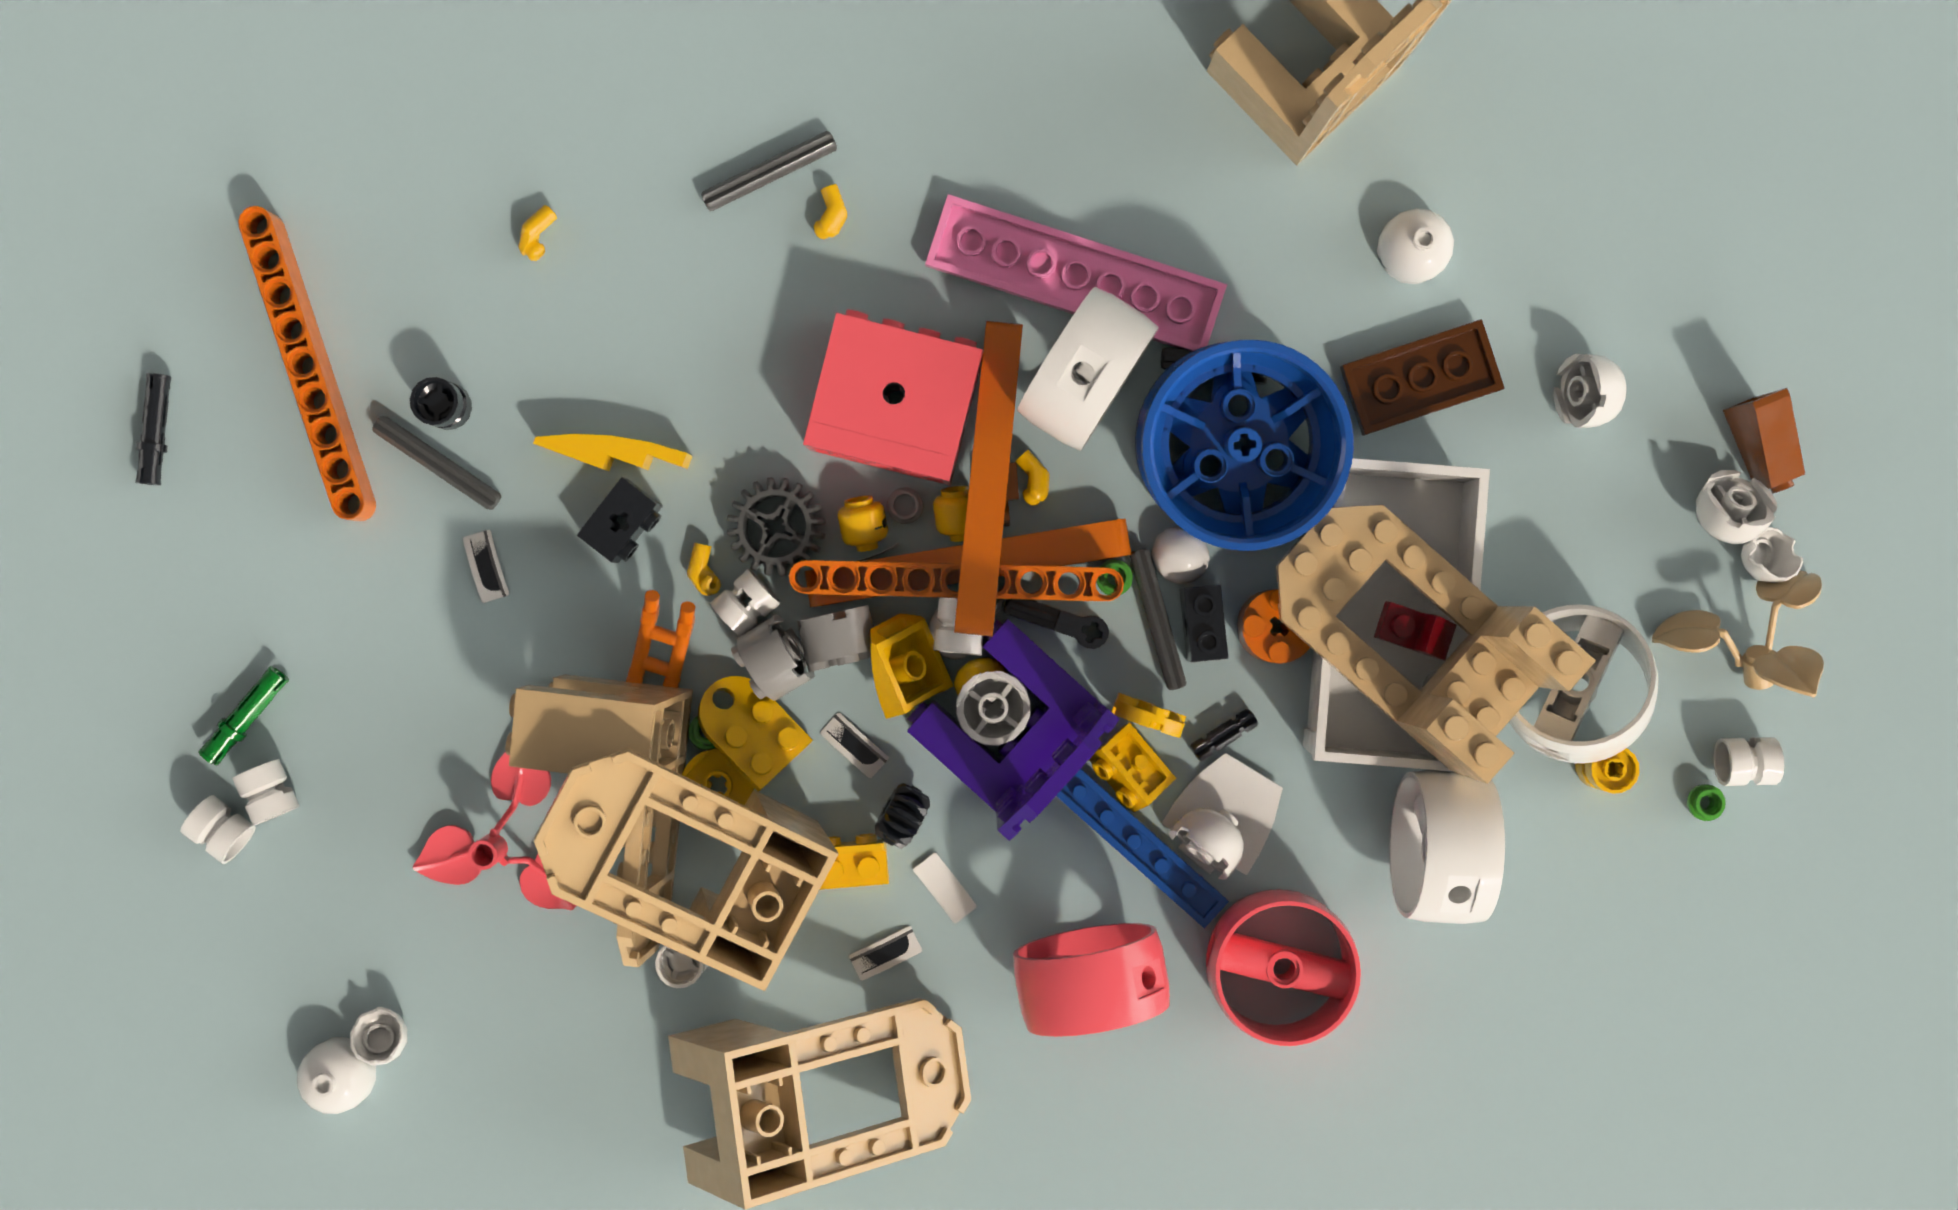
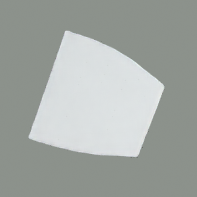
(1242, 793)

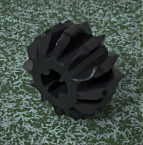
(902, 815)

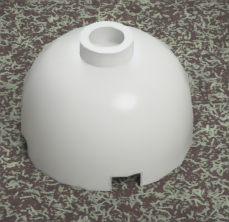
(1415, 246)
(1590, 390)
(1735, 508)
(993, 708)
(1210, 840)
(334, 1078)

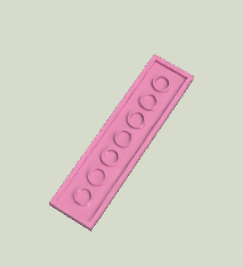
(1064, 268)

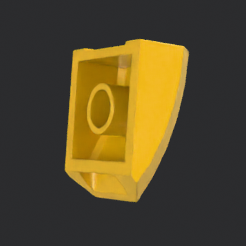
(905, 664)

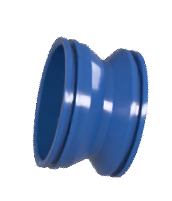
(1267, 425)

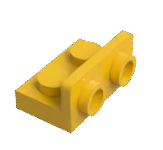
(1131, 768)
(858, 863)

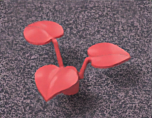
(456, 859)

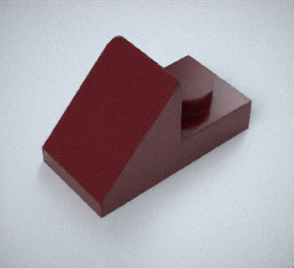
(1415, 630)

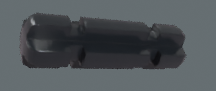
(1224, 735)

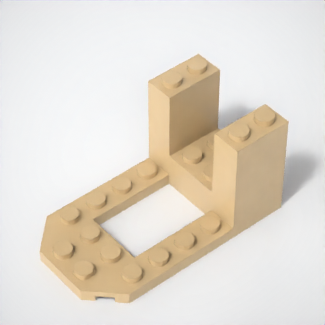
(1367, 52)
(1480, 684)
(596, 717)
(762, 900)
(759, 1105)

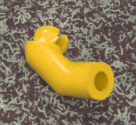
(834, 215)
(531, 230)
(1038, 478)
(699, 571)

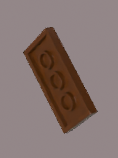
(1422, 377)

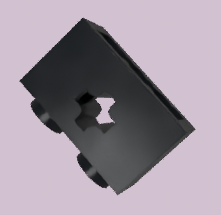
(601, 528)
(1203, 623)

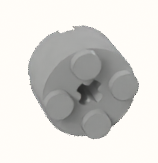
(836, 638)
(772, 659)

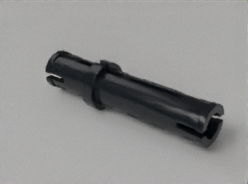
(153, 429)

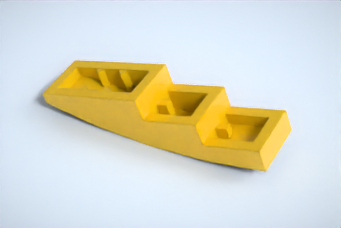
(602, 449)

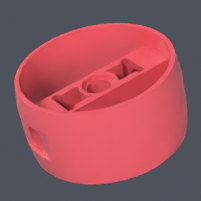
(1307, 971)
(1091, 979)

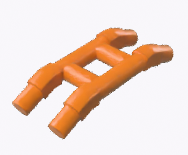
(678, 639)

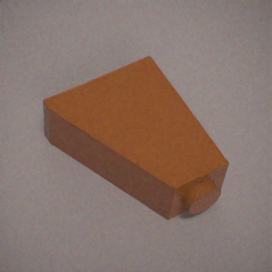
(1768, 438)

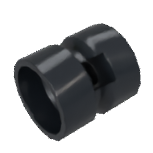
(440, 403)

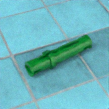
(238, 722)

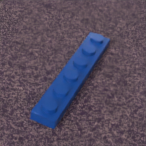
(1142, 848)

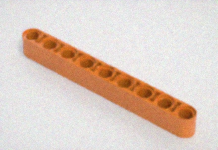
(295, 352)
(988, 480)
(1043, 548)
(937, 587)

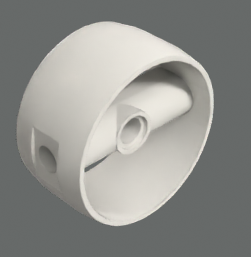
(1087, 368)
(1564, 710)
(1446, 847)

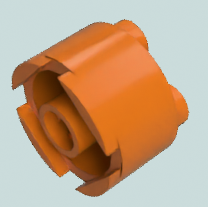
(1255, 629)

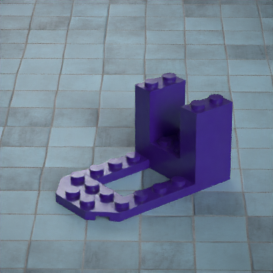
(1037, 761)

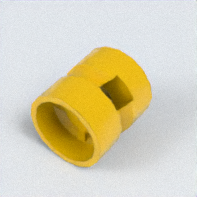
(1612, 774)

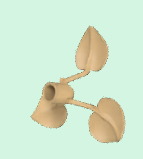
(1790, 668)

